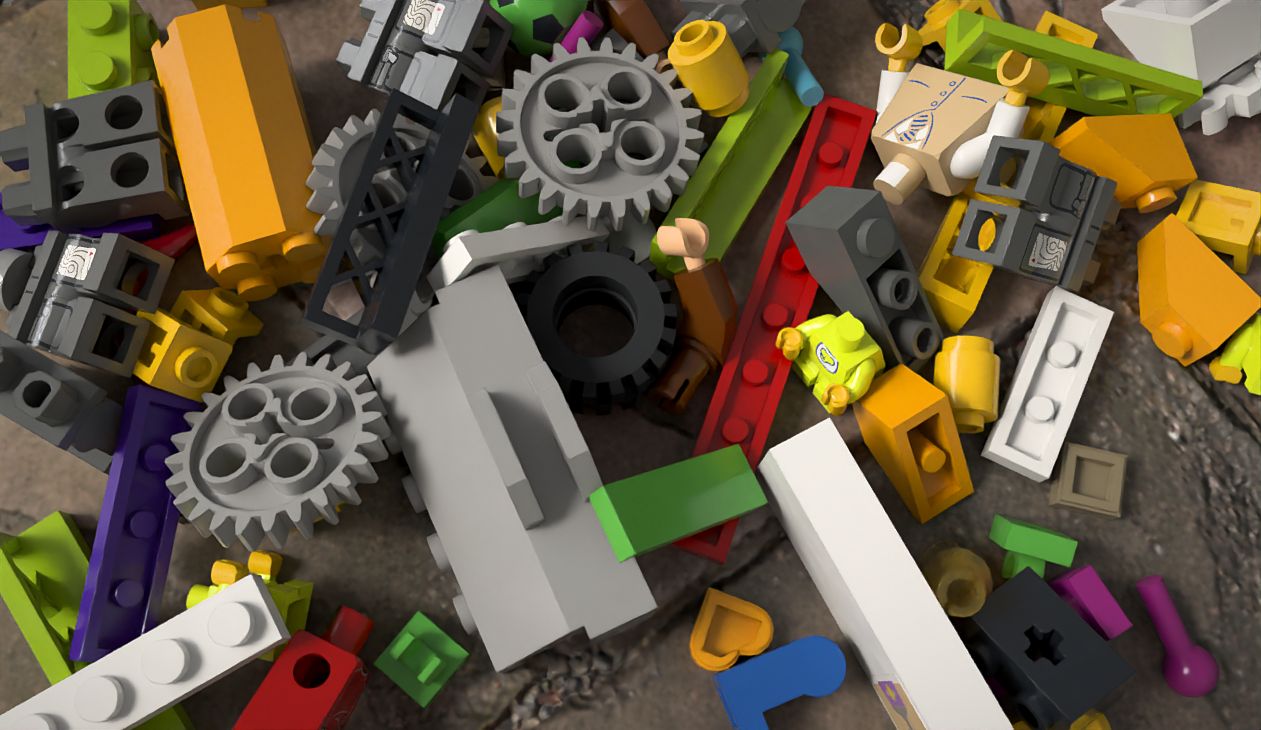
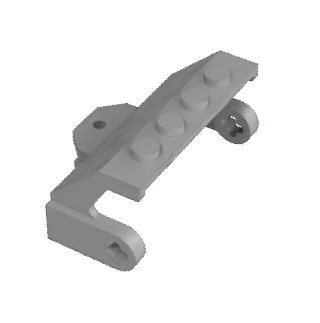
(503, 477)

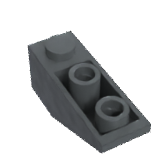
(867, 271)

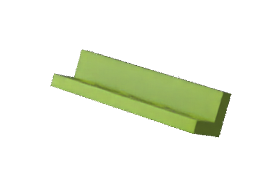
(1078, 74)
(739, 163)
(43, 588)

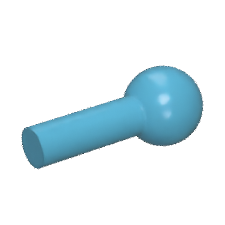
(796, 70)

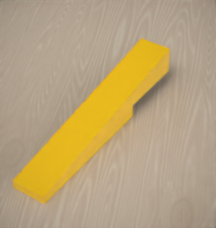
(956, 283)

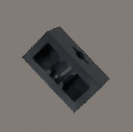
(1031, 621)

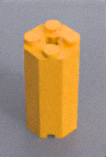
(242, 149)

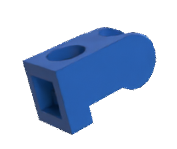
(799, 668)

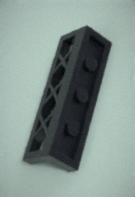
(415, 227)

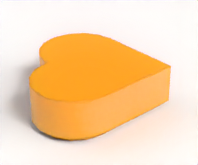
(728, 629)

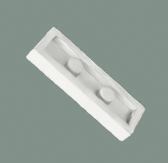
(515, 249)
(1047, 384)

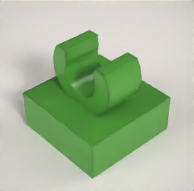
(1030, 545)
(422, 659)

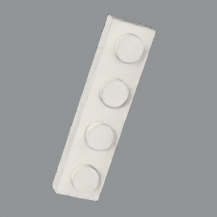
(160, 665)

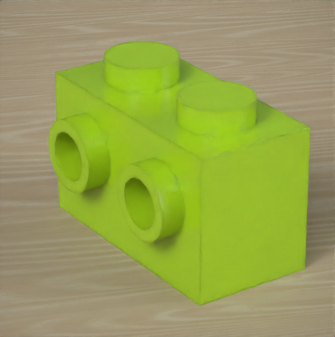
(109, 46)

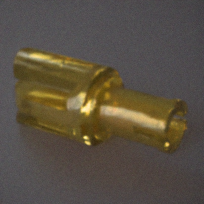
(956, 577)

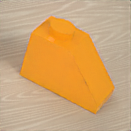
(1135, 151)
(1188, 293)
(914, 441)

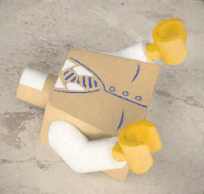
(939, 123)

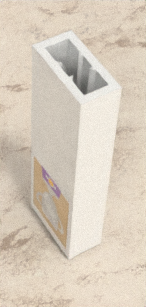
(874, 586)

